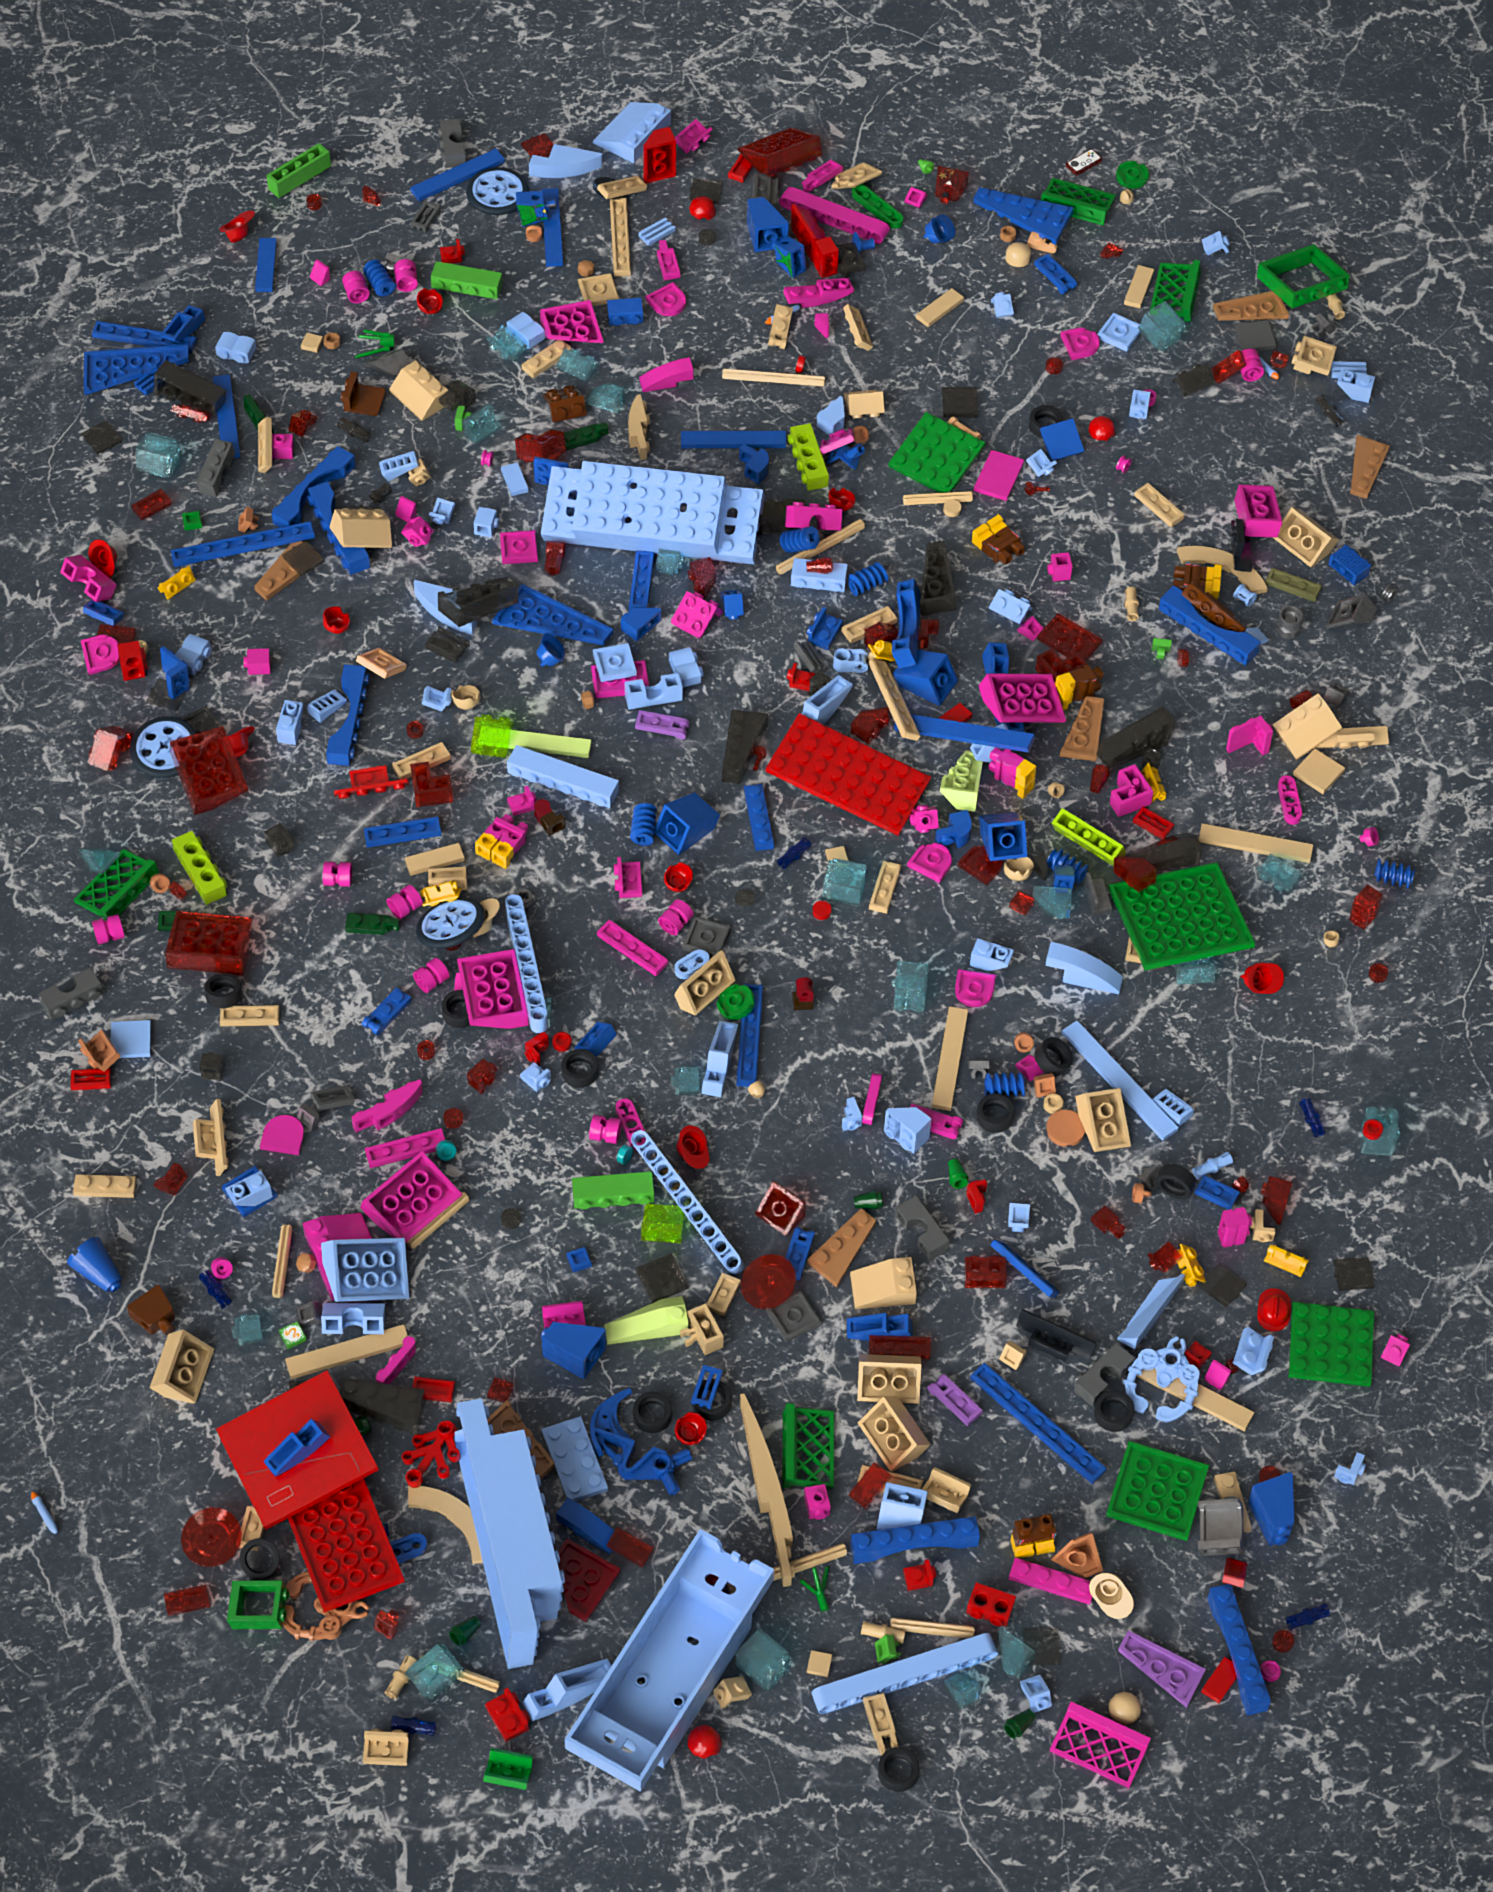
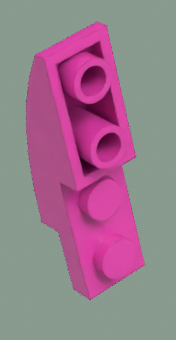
(821, 293)
(396, 1104)

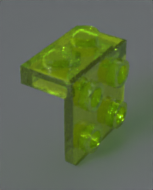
(491, 736)
(662, 1223)

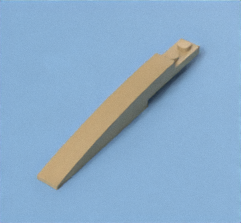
(768, 1491)

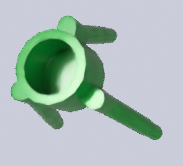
(385, 338)

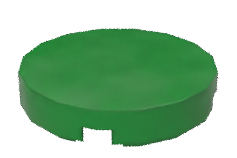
(1132, 174)
(736, 1002)

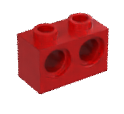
(826, 257)
(132, 660)
(993, 1599)

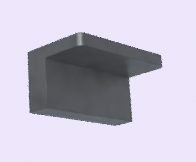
(1097, 895)

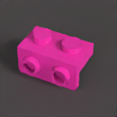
(692, 135)
(628, 879)
(564, 1313)

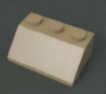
(418, 390)
(361, 528)
(1305, 537)
(1307, 726)
(705, 984)
(182, 1367)
(889, 1377)
(893, 1433)

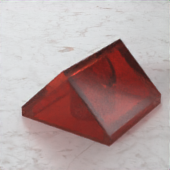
(781, 1208)

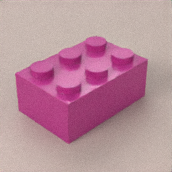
(1259, 510)

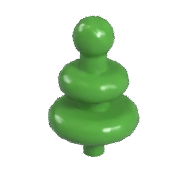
(926, 166)

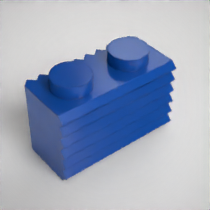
(625, 311)
(1350, 564)

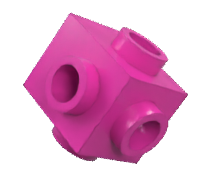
(417, 531)
(930, 820)

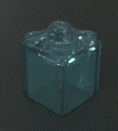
(1162, 326)
(157, 455)
(844, 881)
(910, 986)
(1386, 1143)
(763, 1660)
(434, 1671)

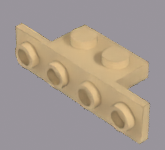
(1360, 737)
(210, 1138)

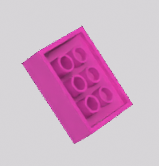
(1022, 697)
(493, 990)
(410, 1198)
(333, 1228)

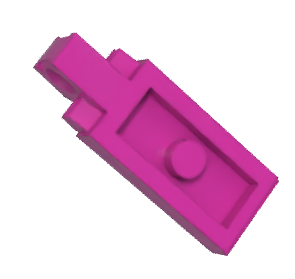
(821, 175)
(667, 261)

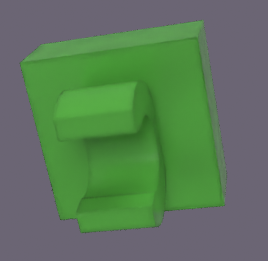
(460, 415)
(1161, 647)
(886, 1649)

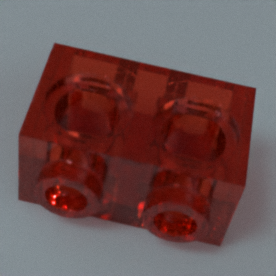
(1365, 907)
(985, 1277)

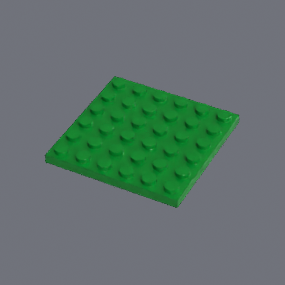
(1182, 917)

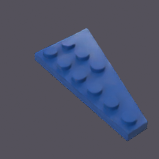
(1028, 213)
(119, 366)
(545, 615)

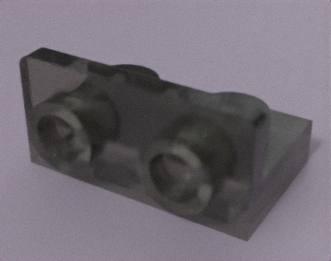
(849, 259)

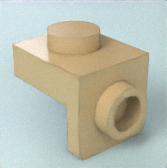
(419, 474)
(1259, 1232)
(731, 1690)

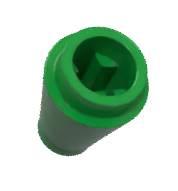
(957, 1176)

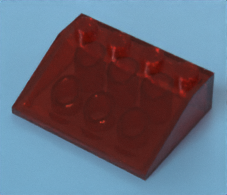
(782, 151)
(208, 769)
(208, 943)

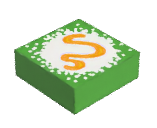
(292, 1335)

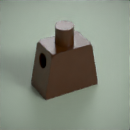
(153, 1311)

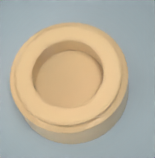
(952, 508)
(1053, 1103)

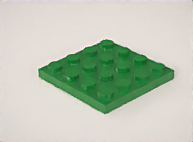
(936, 454)
(1331, 1344)
(1157, 1490)

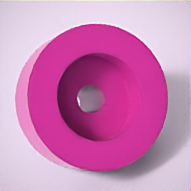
(1370, 836)
(221, 1268)

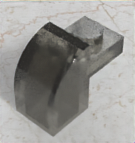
(458, 395)

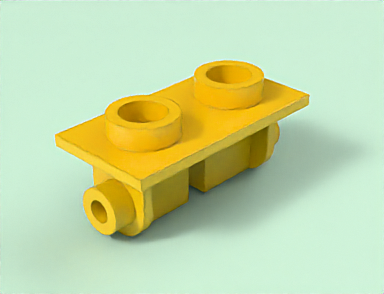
(177, 582)
(882, 650)
(1152, 777)
(448, 892)
(1286, 1260)
(1194, 1271)

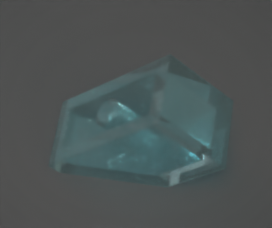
(607, 397)
(1053, 900)
(1014, 1654)

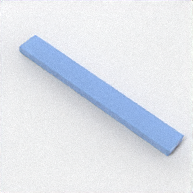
(1118, 1078)

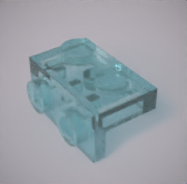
(507, 343)
(576, 365)
(480, 424)
(1279, 874)
(1195, 971)

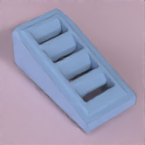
(389, 468)
(321, 715)
(1178, 1119)

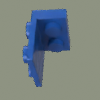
(543, 467)
(176, 673)

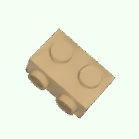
(442, 875)
(946, 1490)
(386, 1747)

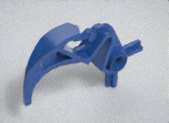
(646, 1467)

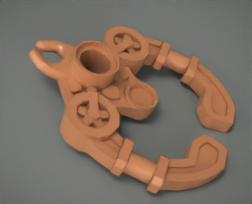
(331, 1625)

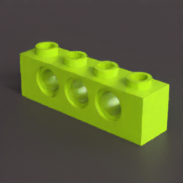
(808, 457)
(1088, 837)
(199, 867)

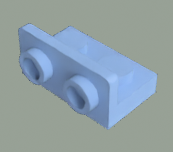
(1253, 1351)

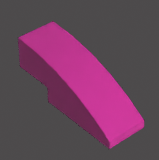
(667, 375)

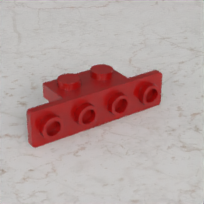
(369, 780)

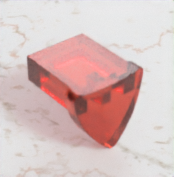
(172, 1180)

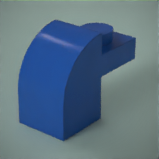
(756, 463)
(958, 830)

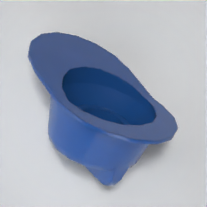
(940, 229)
(550, 651)

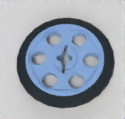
(490, 175)
(139, 744)
(437, 940)

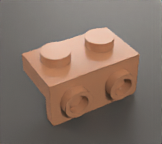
(99, 1051)

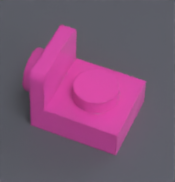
(522, 802)

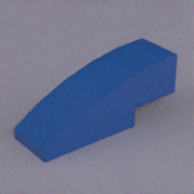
(184, 324)
(879, 1324)
(297, 1447)
(585, 1524)

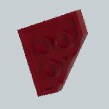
(585, 1577)

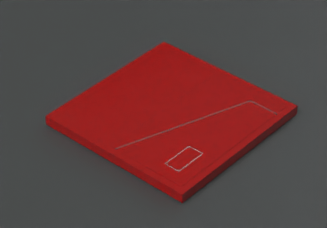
(323, 1473)

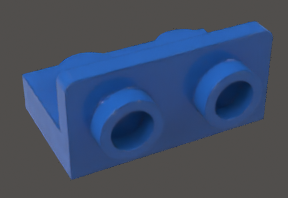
(824, 629)

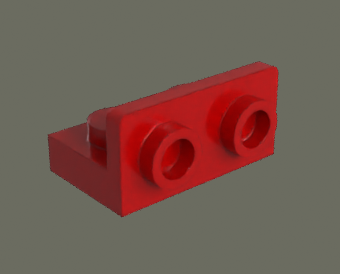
(508, 1715)

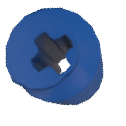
(379, 278)
(799, 539)
(867, 577)
(643, 824)
(1058, 858)
(1394, 873)
(1004, 1084)

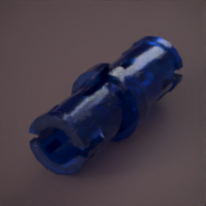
(794, 852)
(1312, 1117)
(215, 1289)
(1307, 1616)
(413, 1725)

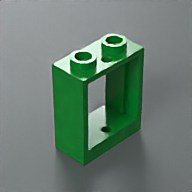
(236, 1605)

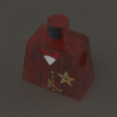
(950, 184)

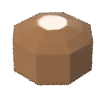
(1008, 233)
(586, 268)
(332, 340)
(587, 699)
(306, 1262)

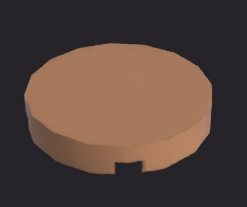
(1065, 1128)

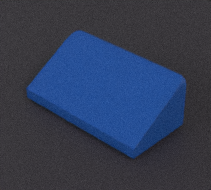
(597, 1038)

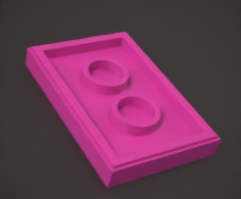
(998, 475)
(617, 687)

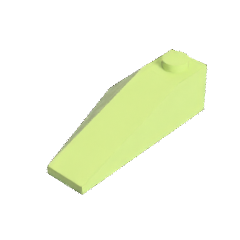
(963, 782)
(655, 1320)

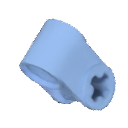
(848, 660)

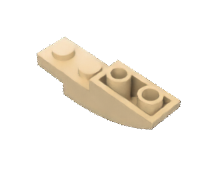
(637, 427)

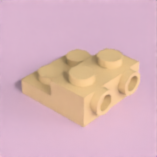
(1313, 356)

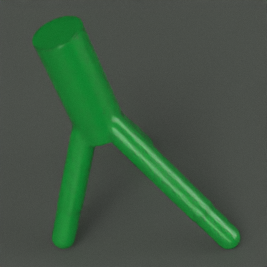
(820, 1588)

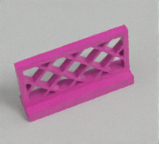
(1109, 1728)

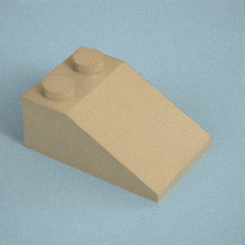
(1104, 1119)
(884, 1284)

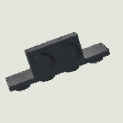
(1241, 547)
(1054, 1338)

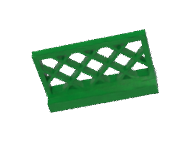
(1085, 211)
(1191, 279)
(127, 891)
(790, 1450)

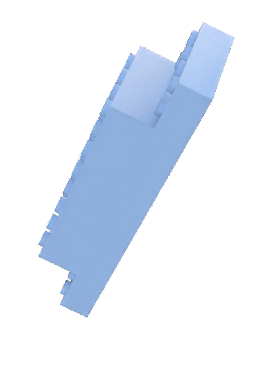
(655, 512)
(510, 1530)
(673, 1669)

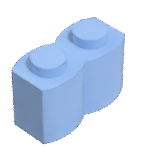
(526, 329)
(235, 347)
(194, 652)
(685, 663)

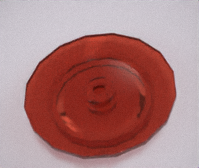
(768, 1281)
(211, 1537)

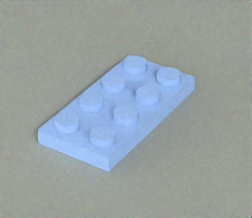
(574, 1459)

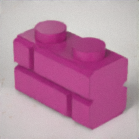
(1234, 1227)

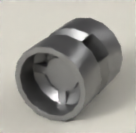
(1289, 622)

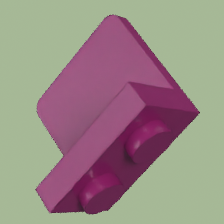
(695, 614)
(1253, 731)

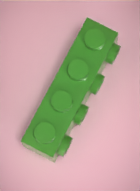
(298, 170)
(466, 280)
(613, 1190)

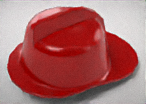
(238, 227)
(103, 557)
(239, 740)
(1263, 978)
(693, 1147)
(1274, 1309)

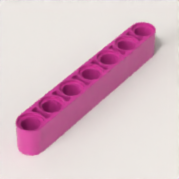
(836, 215)

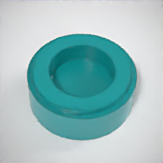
(446, 1150)
(624, 1154)

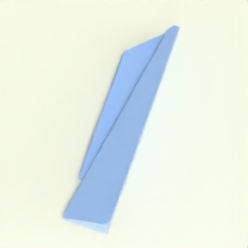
(1150, 1311)

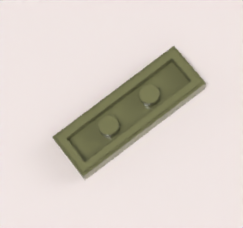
(1293, 584)

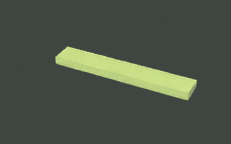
(550, 743)

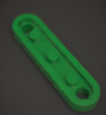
(877, 206)

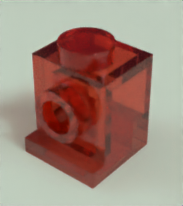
(481, 1075)

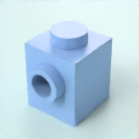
(485, 522)

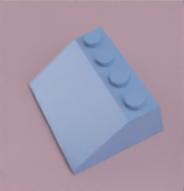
(632, 129)
(366, 1269)

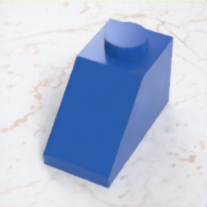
(732, 603)
(640, 621)

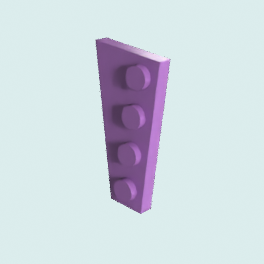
(1164, 1667)

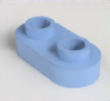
(690, 963)

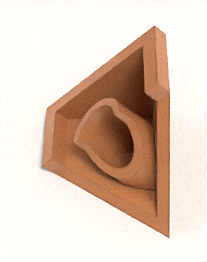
(1080, 1556)

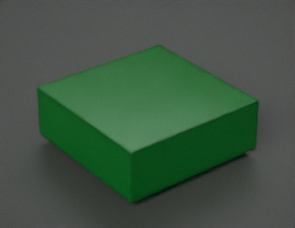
(192, 520)

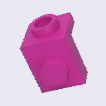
(1396, 1349)

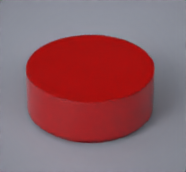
(800, 364)
(821, 910)
(561, 1041)
(1372, 1129)

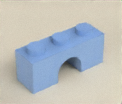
(832, 581)
(666, 691)
(340, 1315)

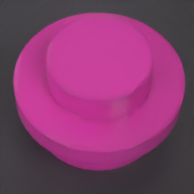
(1270, 1671)

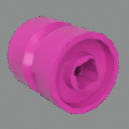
(405, 275)
(355, 287)
(1254, 368)
(343, 872)
(406, 900)
(675, 917)
(108, 929)
(431, 975)
(605, 1129)

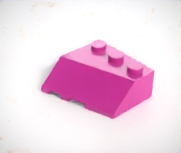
(571, 323)

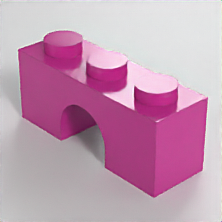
(827, 518)
(98, 586)

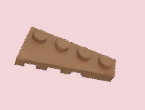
(1252, 307)
(1367, 463)
(277, 576)
(1085, 731)
(838, 1252)
(505, 1421)

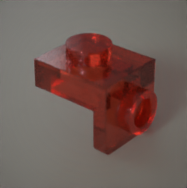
(300, 421)
(927, 627)

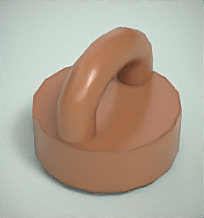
(534, 233)
(861, 434)
(159, 883)
(1023, 1042)
(1139, 1192)

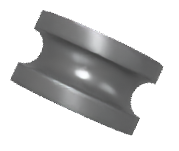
(1389, 593)
(525, 893)

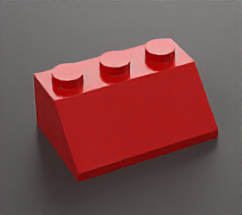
(659, 156)
(805, 229)

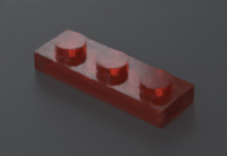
(900, 1346)

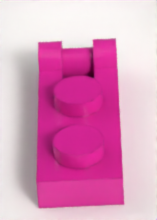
(939, 1122)
(397, 1362)

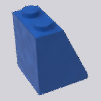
(764, 224)
(930, 677)
(685, 822)
(1003, 835)
(573, 1346)
(1274, 1508)

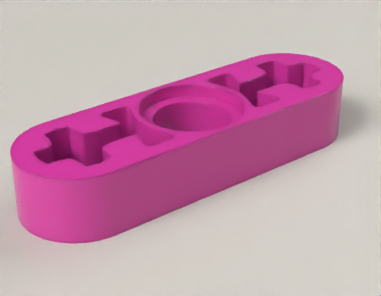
(1293, 793)
(872, 1098)
(632, 1116)

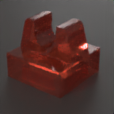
(386, 1623)

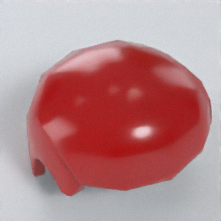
(702, 208)
(429, 301)
(1101, 428)
(842, 499)
(335, 620)
(678, 877)
(690, 1429)
(704, 1741)

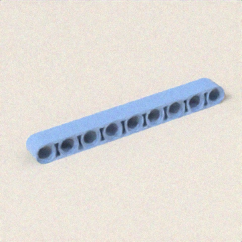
(526, 963)
(681, 1195)
(905, 1673)

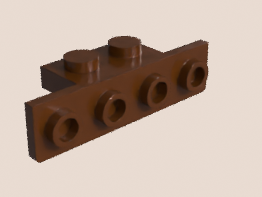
(1212, 608)

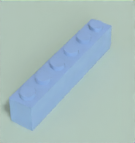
(563, 776)

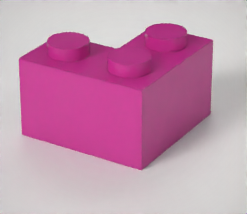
(1132, 792)

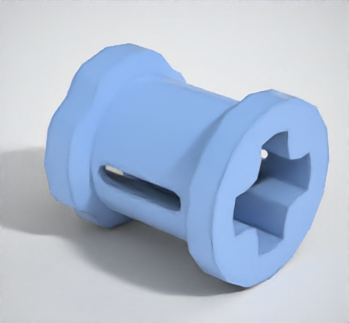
(1245, 595)

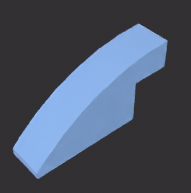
(564, 163)
(428, 597)
(827, 700)
(1083, 969)
(719, 1058)
(566, 1689)

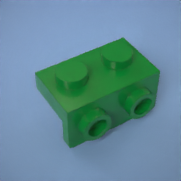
(508, 1768)

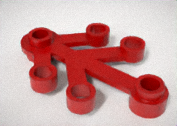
(430, 1452)

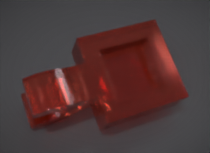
(1108, 1221)

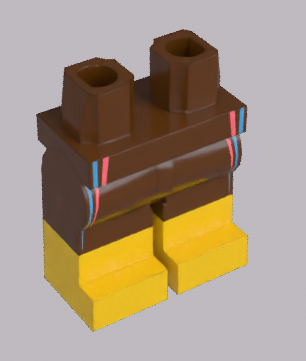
(998, 540)
(1204, 577)
(1078, 684)
(1033, 1531)

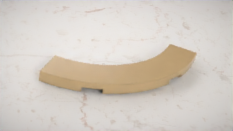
(1203, 555)
(452, 1508)

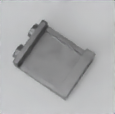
(1221, 1526)

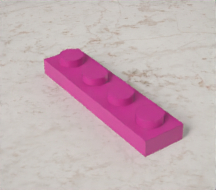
(632, 948)
(403, 1148)
(1051, 1580)

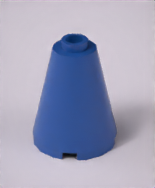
(96, 1265)

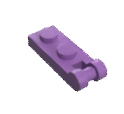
(662, 724)
(955, 1400)

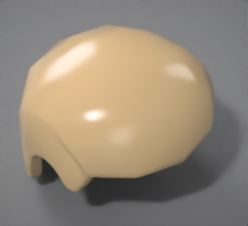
(1018, 254)
(466, 697)
(1019, 869)
(1124, 1708)

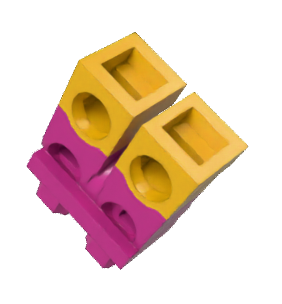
(1013, 770)
(501, 840)

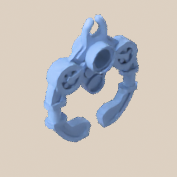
(1166, 1373)

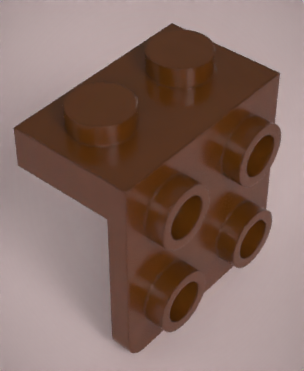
(361, 398)
(565, 403)

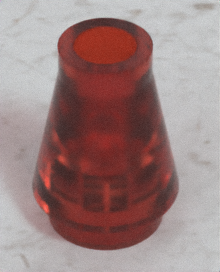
(822, 565)
(1099, 777)

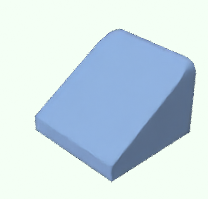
(1256, 632)

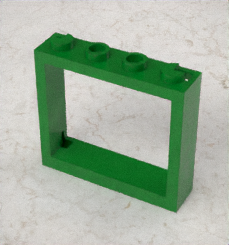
(1311, 254)

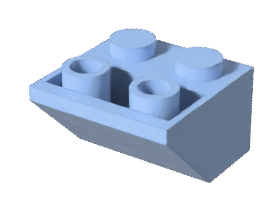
(908, 1127)
(901, 1506)

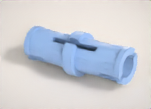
(1212, 1165)

